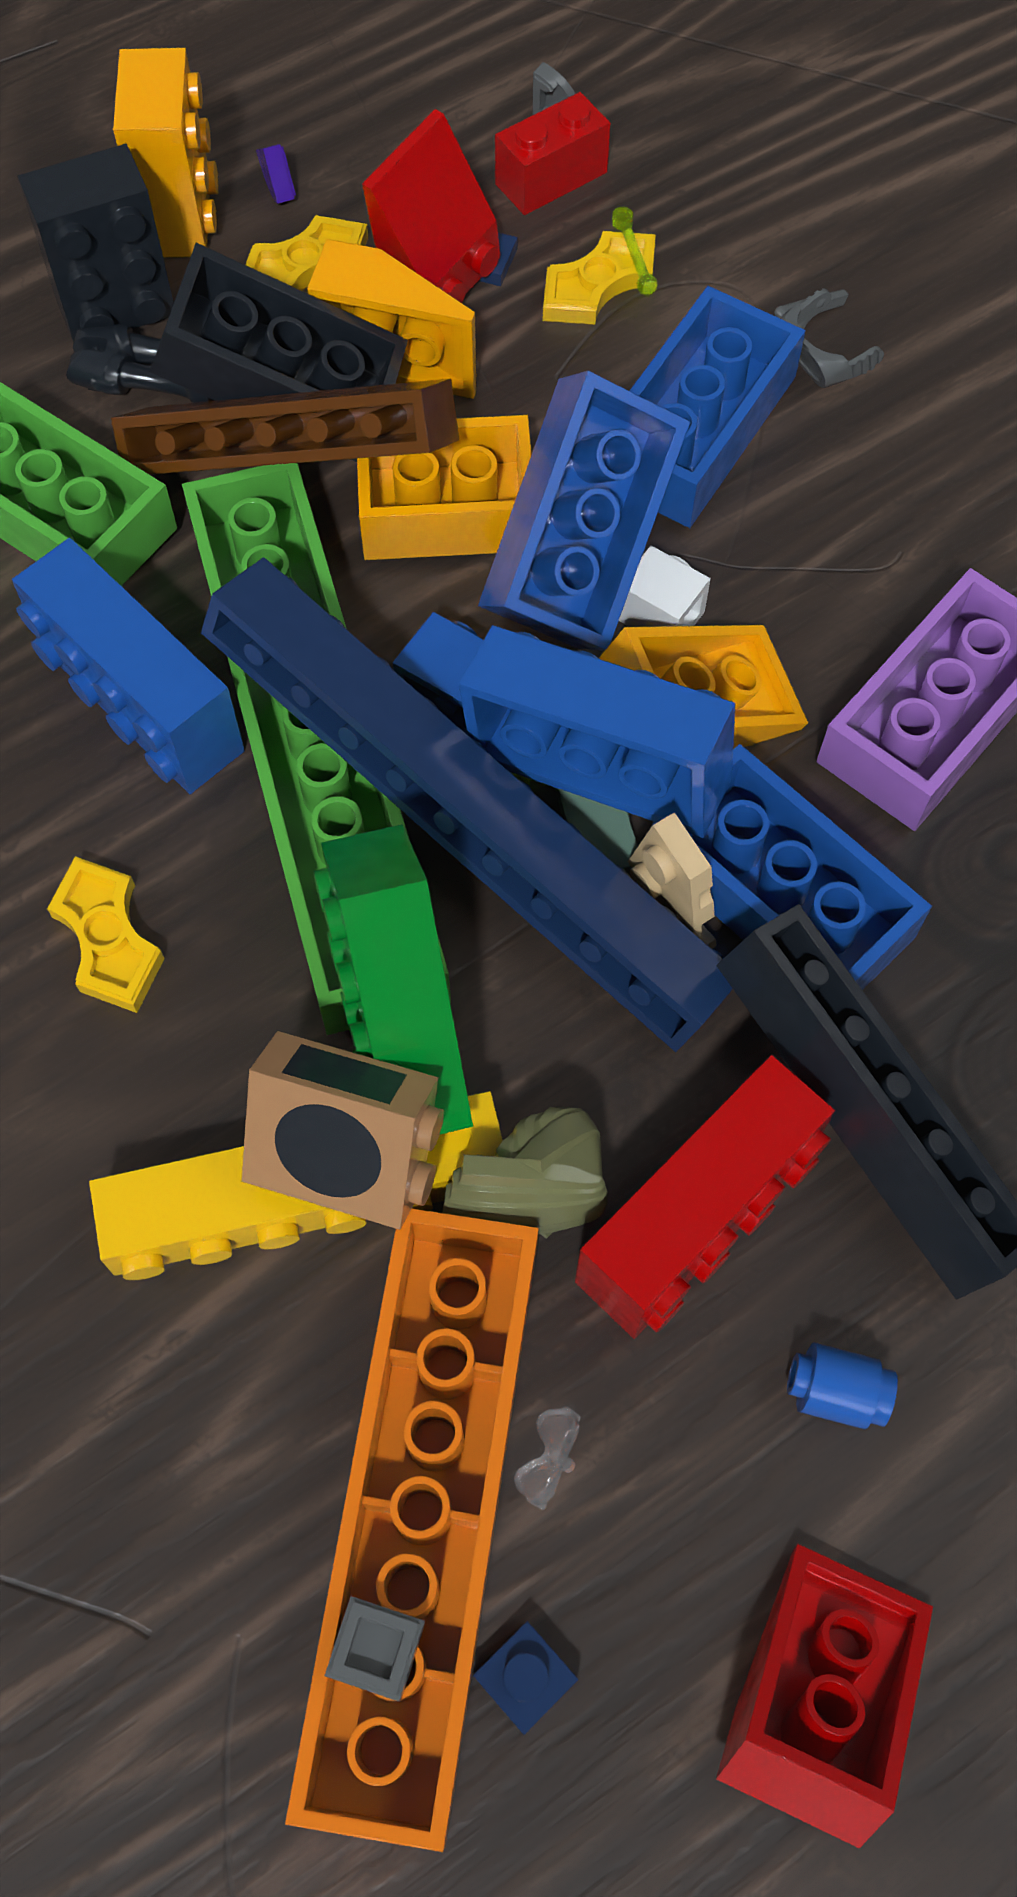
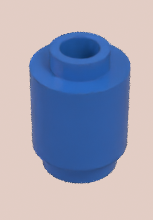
(842, 1386)

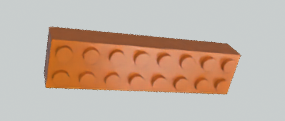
(419, 1527)

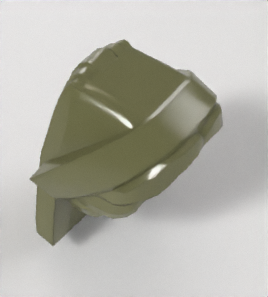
(539, 1178)

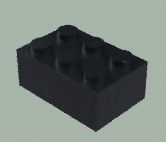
(99, 240)

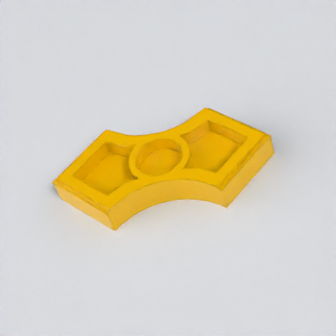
(297, 257)
(583, 287)
(114, 958)

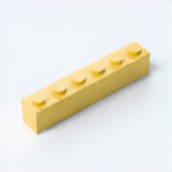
(205, 1211)

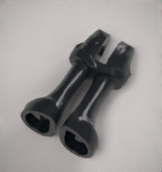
(112, 361)

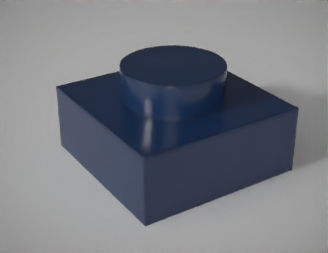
(525, 1677)

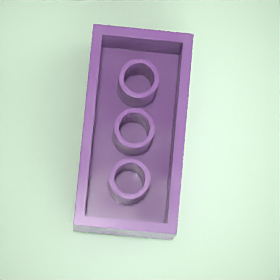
(931, 704)

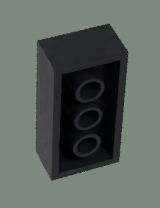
(257, 337)

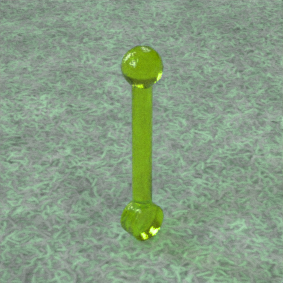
(622, 220)

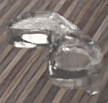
(541, 1476)

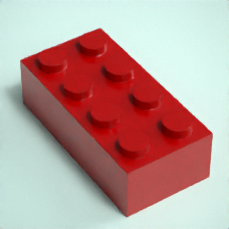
(702, 1196)

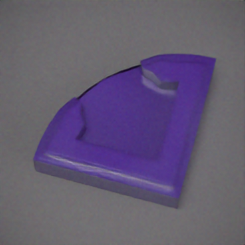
(276, 172)

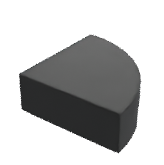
(549, 88)

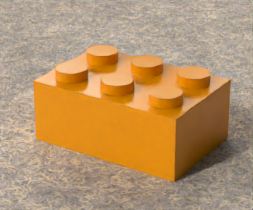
(168, 143)
(445, 498)

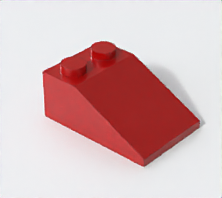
(432, 210)
(829, 1699)

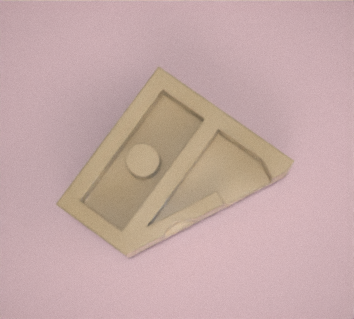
(676, 875)

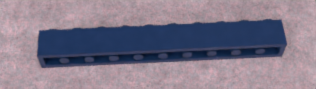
(468, 802)

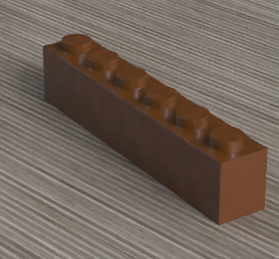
(290, 428)

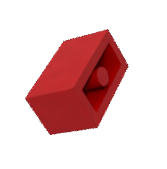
(551, 153)

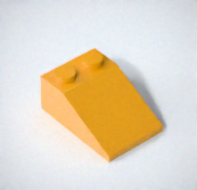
(403, 302)
(726, 660)

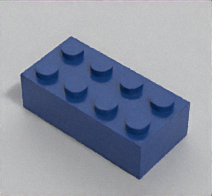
(725, 377)
(584, 511)
(128, 666)
(600, 728)
(781, 852)

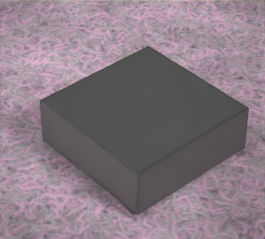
(375, 1648)

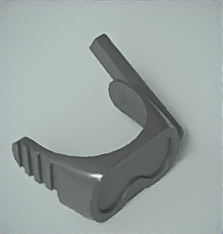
(824, 367)

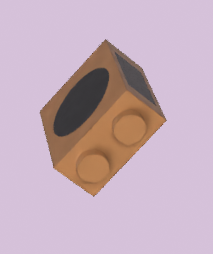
(340, 1129)

